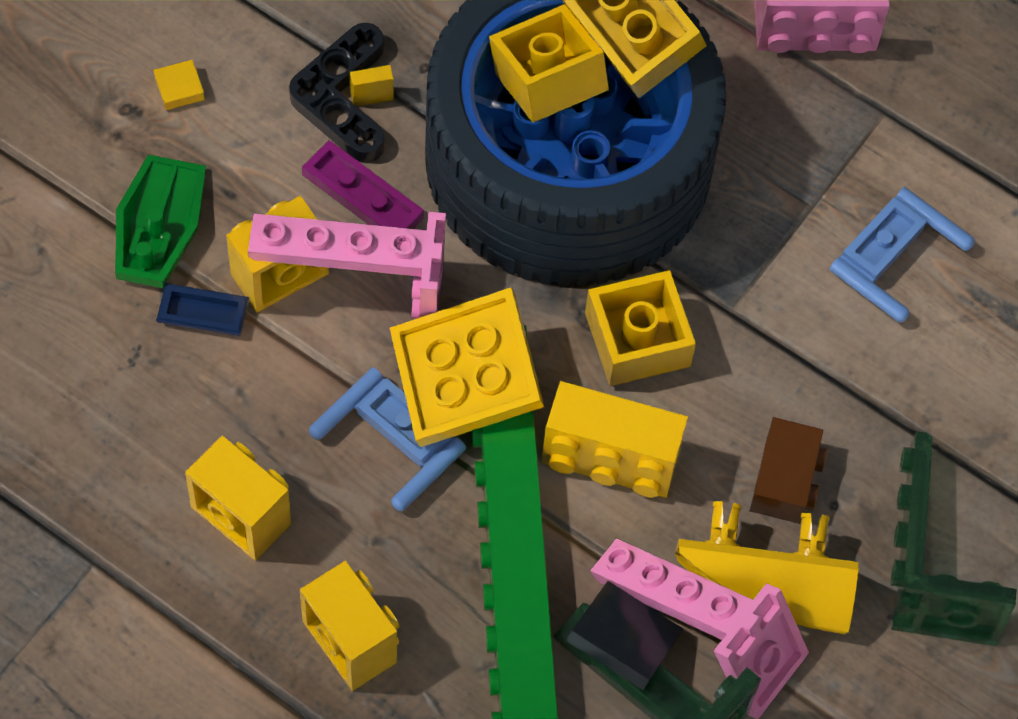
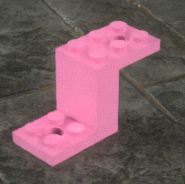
(819, 25)

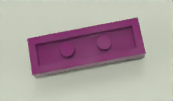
(360, 189)

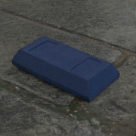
(202, 309)

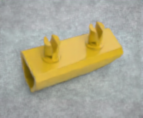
(814, 586)

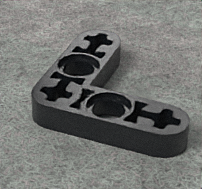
(328, 94)

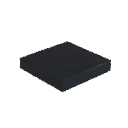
(624, 635)

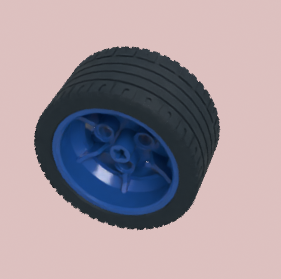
(552, 208)

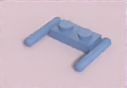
(885, 241)
(387, 411)

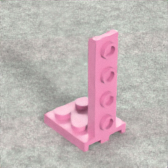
(358, 248)
(752, 632)

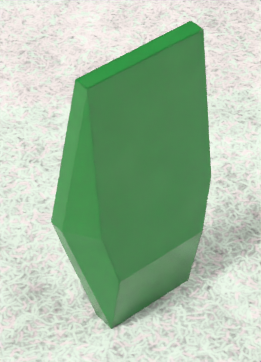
(157, 219)

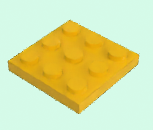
(466, 367)

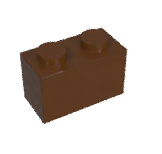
(787, 471)

